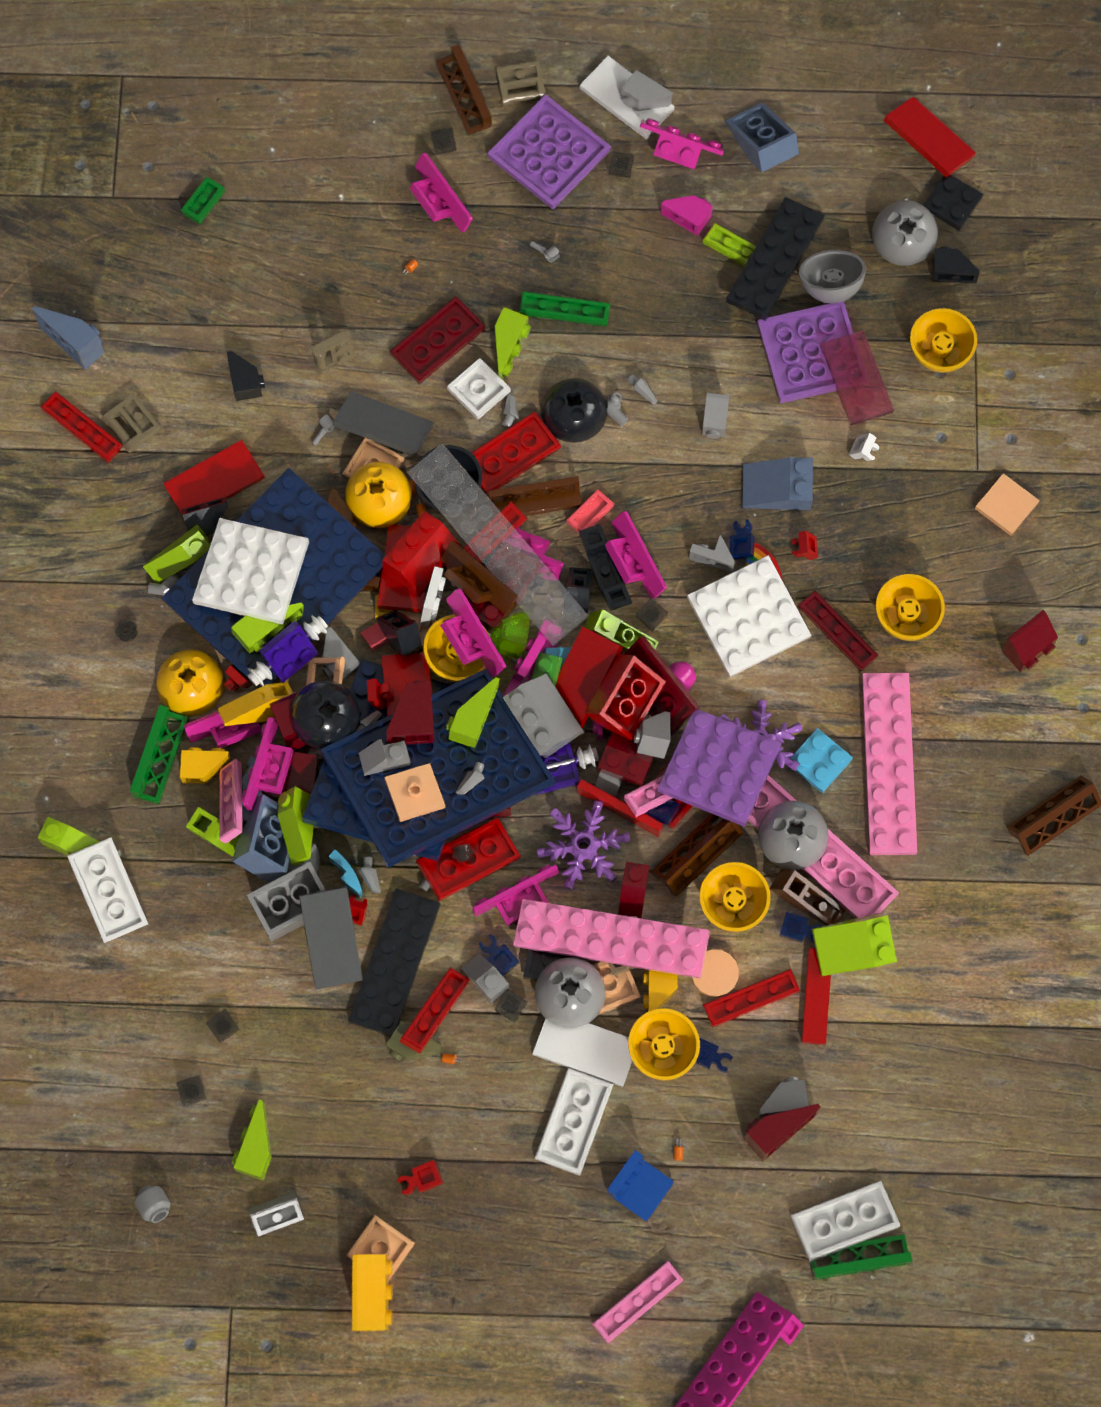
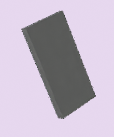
(383, 423)
(330, 937)

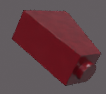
(413, 716)
(633, 889)

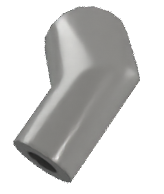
(614, 407)
(162, 589)

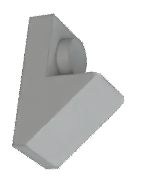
(718, 558)
(383, 757)

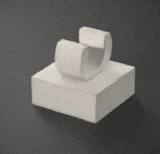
(862, 447)

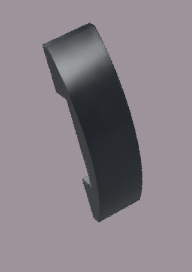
(603, 568)

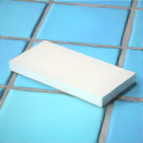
(605, 88)
(107, 890)
(586, 1050)
(574, 1121)
(845, 1221)

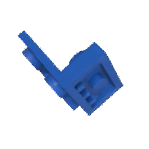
(639, 1186)

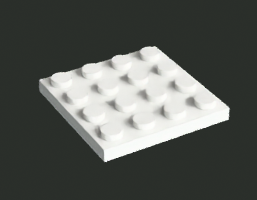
(250, 571)
(748, 616)

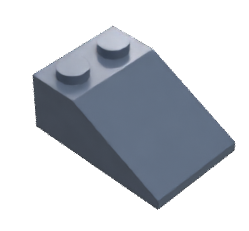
(763, 136)
(72, 335)
(778, 484)
(262, 843)

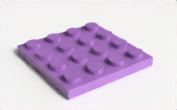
(549, 152)
(795, 350)
(719, 767)

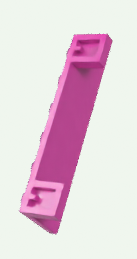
(741, 1353)

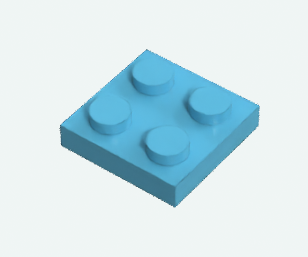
(821, 760)

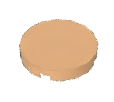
(718, 974)

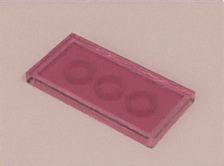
(857, 378)

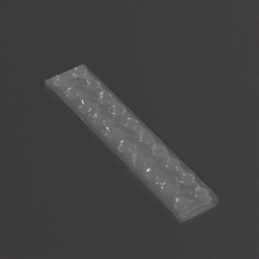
(497, 544)

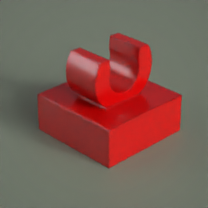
(807, 545)
(237, 679)
(378, 693)
(358, 910)

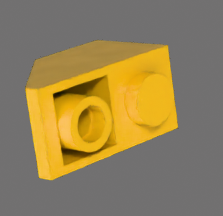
(202, 766)
(661, 989)

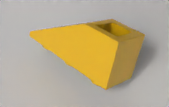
(254, 706)

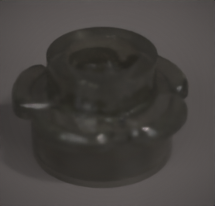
(126, 636)
(462, 853)

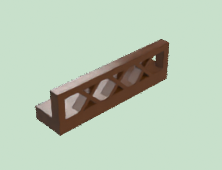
(470, 86)
(540, 496)
(1054, 810)
(700, 853)

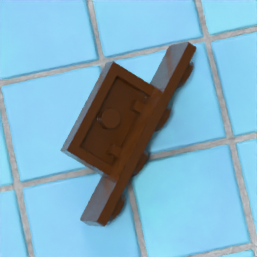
(476, 580)

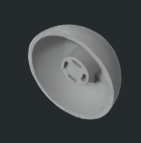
(905, 244)
(832, 275)
(793, 846)
(573, 1005)

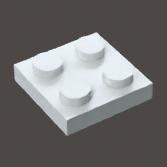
(478, 388)
(433, 597)

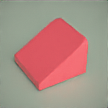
(374, 637)

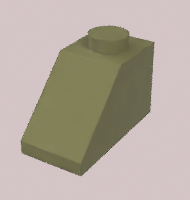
(400, 1051)

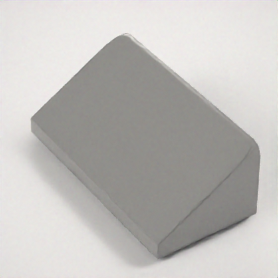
(276, 1214)

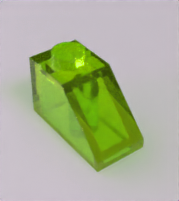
(512, 635)

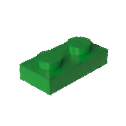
(203, 200)

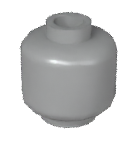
(152, 1203)

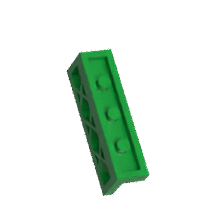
(150, 753)
(865, 1264)

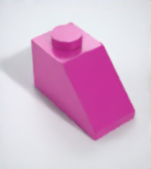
(688, 212)

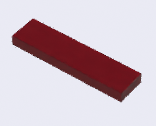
(838, 631)

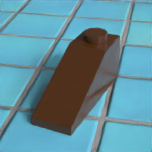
(806, 897)

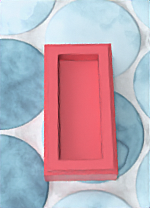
(590, 511)

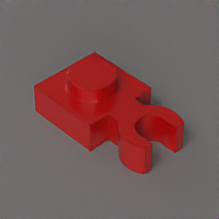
(424, 1177)

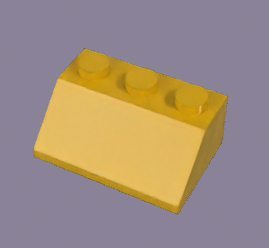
(371, 1292)

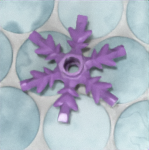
(783, 732)
(583, 837)

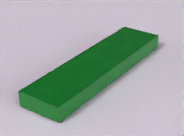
(564, 309)

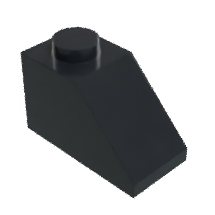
(952, 267)
(245, 378)
(205, 515)
(579, 585)
(400, 632)

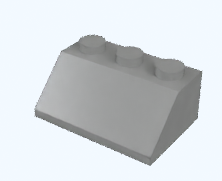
(543, 715)
(279, 902)

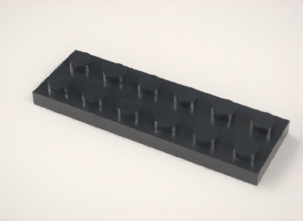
(775, 258)
(394, 962)

